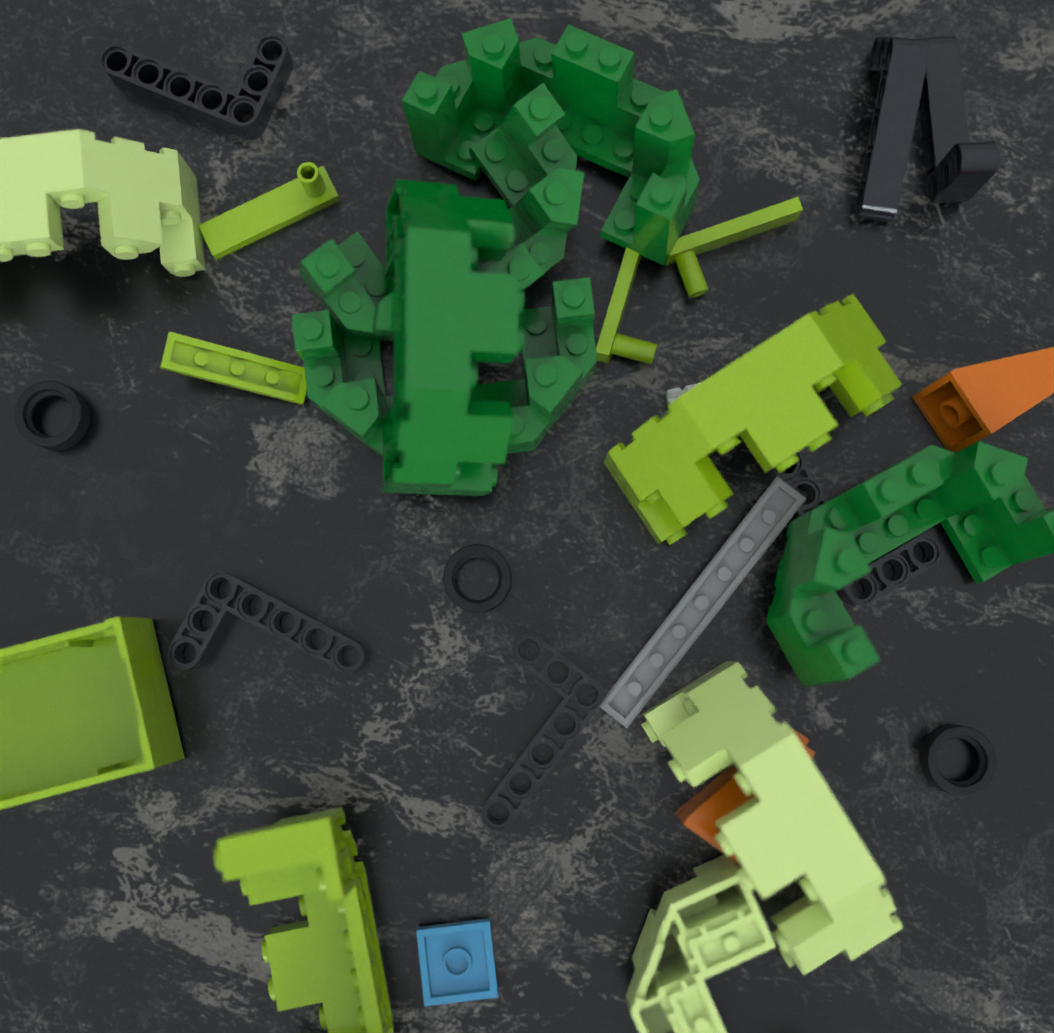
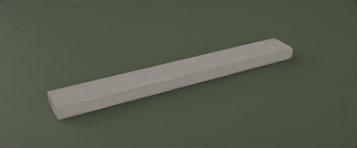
(702, 601)

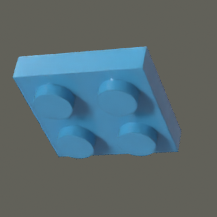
(457, 962)

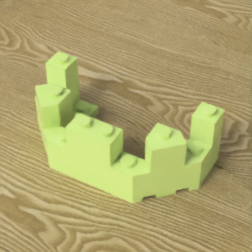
(140, 194)
(789, 824)
(689, 938)

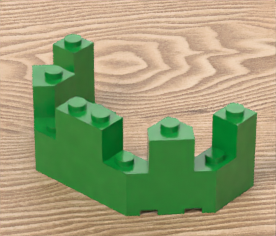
(606, 122)
(533, 174)
(441, 323)
(558, 359)
(974, 495)

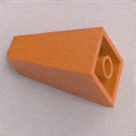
(985, 396)
(717, 800)

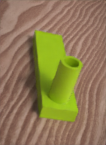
(270, 211)
(690, 245)
(610, 340)
(234, 368)

